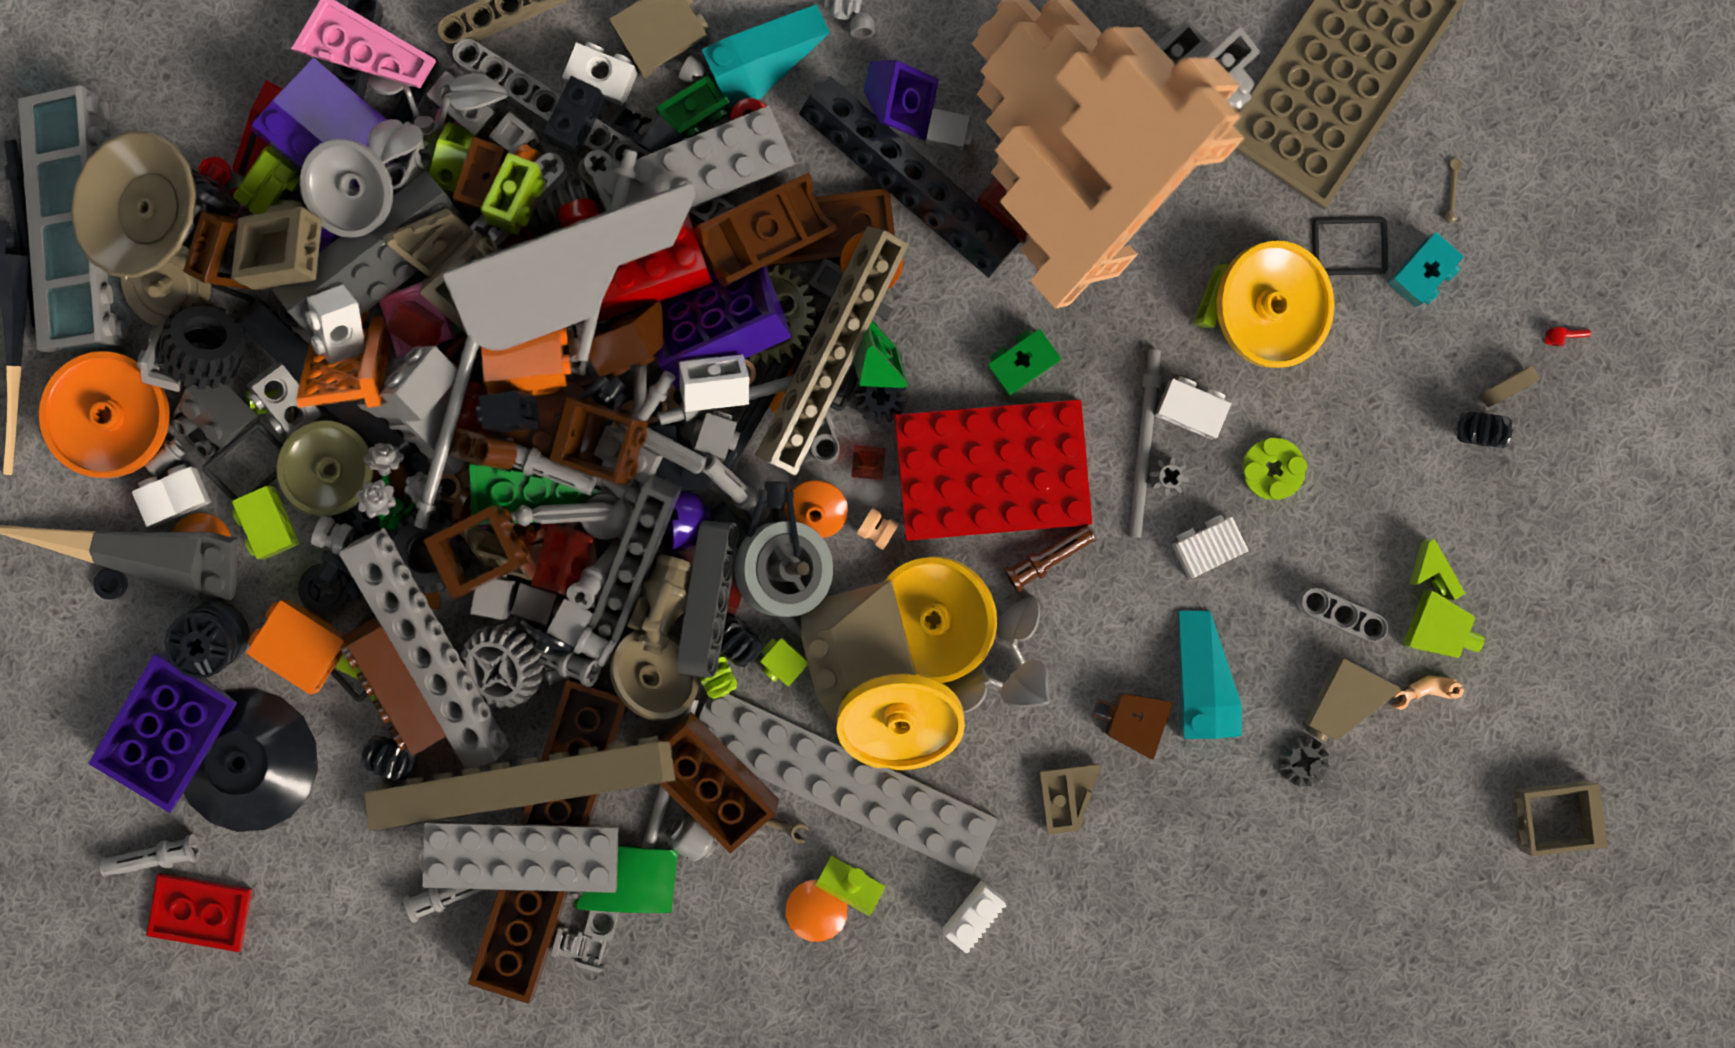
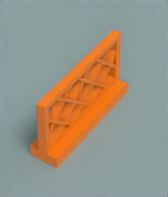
(367, 379)

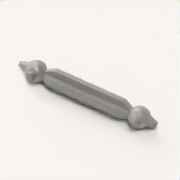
(572, 512)

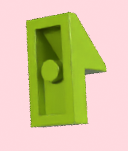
(1431, 563)

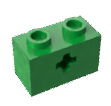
(1041, 356)

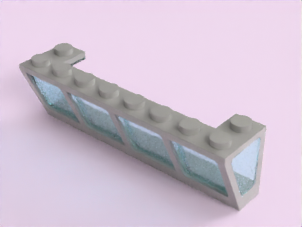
(68, 291)

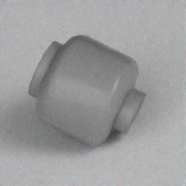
(691, 839)

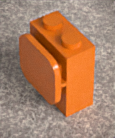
(530, 367)
(297, 645)

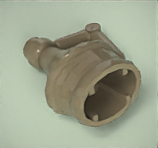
(667, 596)

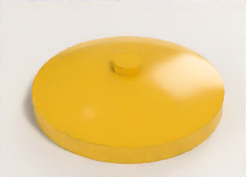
(1275, 304)
(944, 616)
(900, 722)

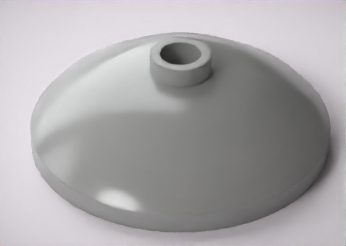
(331, 191)

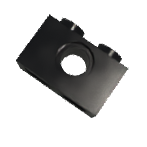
(508, 412)

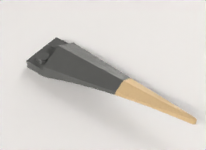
(178, 560)

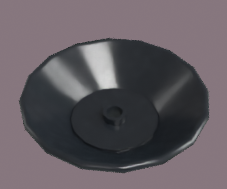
(276, 770)

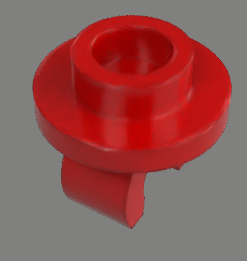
(217, 169)

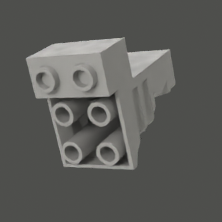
(1231, 51)
(417, 399)

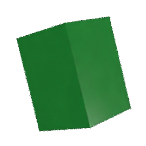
(879, 361)

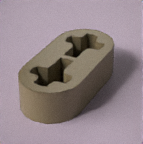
(1510, 386)

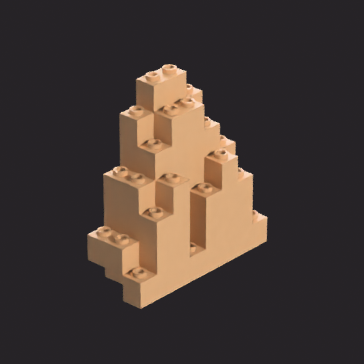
(1093, 134)

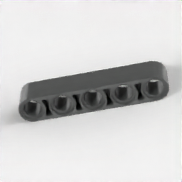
(708, 598)

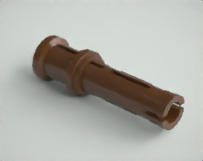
(1034, 567)

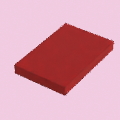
(199, 912)

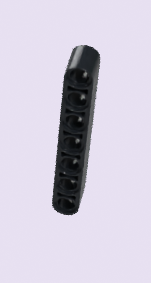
(291, 351)

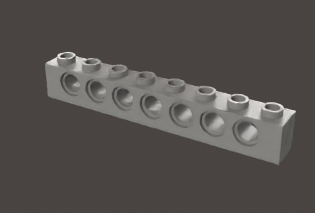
(424, 649)

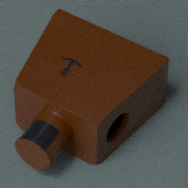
(1135, 721)

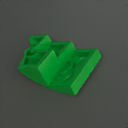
(643, 883)

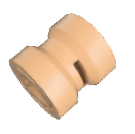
(884, 532)

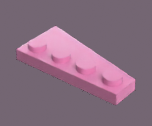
(355, 42)

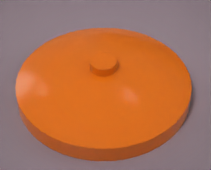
(103, 416)

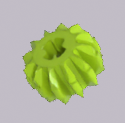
(722, 682)

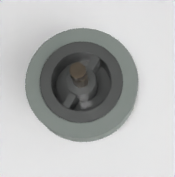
(776, 579)

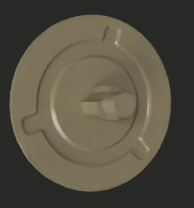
(165, 290)

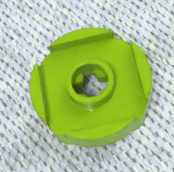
(1255, 469)

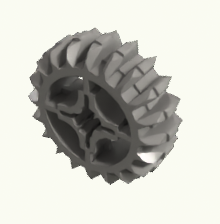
(502, 665)

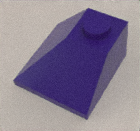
(901, 96)

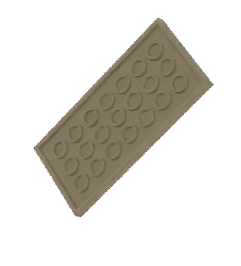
(1336, 88)

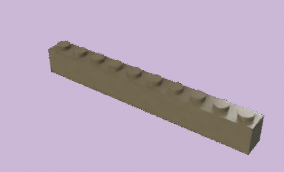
(520, 785)

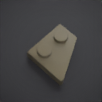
(429, 240)
(491, 553)
(1066, 796)

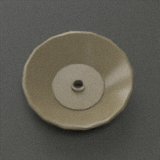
(133, 204)

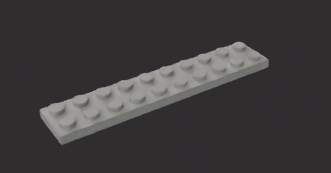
(837, 781)

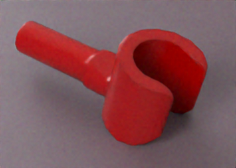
(1557, 335)

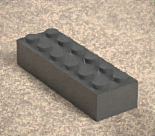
(366, 262)

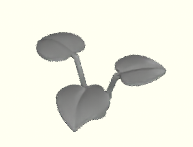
(395, 139)
(1028, 683)

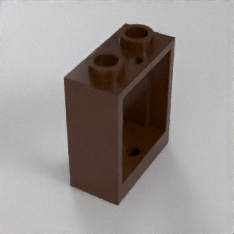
(477, 176)
(205, 262)
(572, 432)
(449, 565)

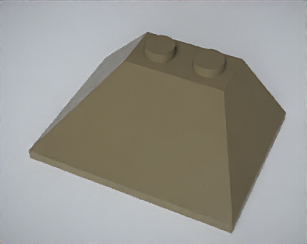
(854, 641)

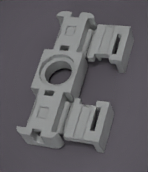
(589, 947)

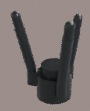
(607, 390)
(776, 495)

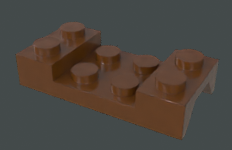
(763, 230)

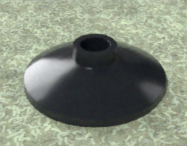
(544, 641)

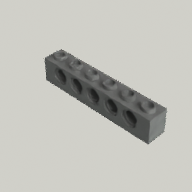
(634, 559)

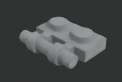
(609, 449)

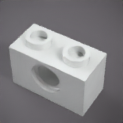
(588, 58)
(335, 324)

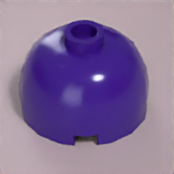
(685, 522)

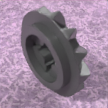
(1291, 753)

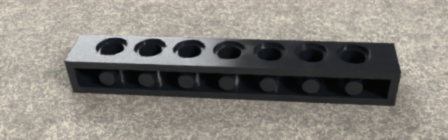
(909, 177)

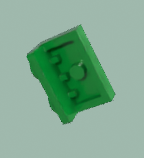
(694, 108)

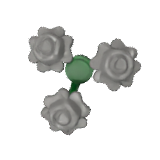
(378, 496)

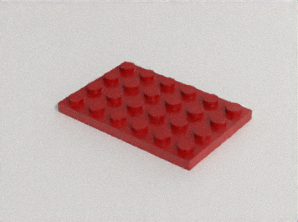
(992, 470)

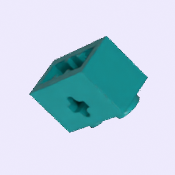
(1410, 278)

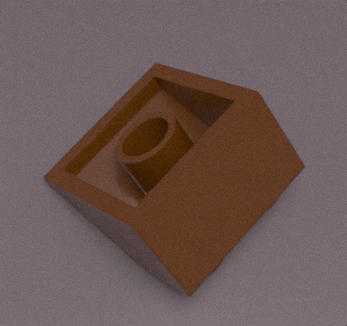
(628, 340)

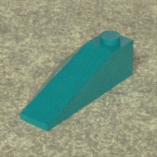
(761, 56)
(1206, 687)

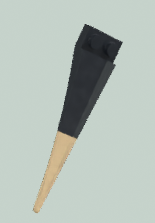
(13, 300)

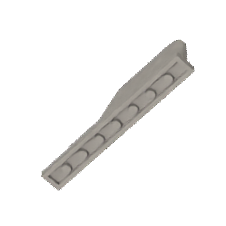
(561, 273)

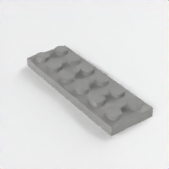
(713, 161)
(520, 856)

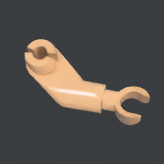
(1430, 685)

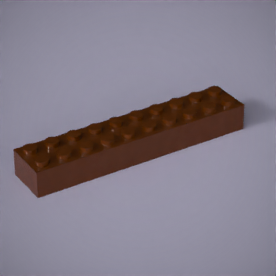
(526, 920)

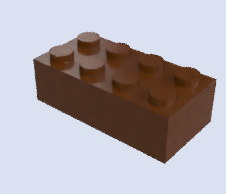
(394, 687)
(716, 785)

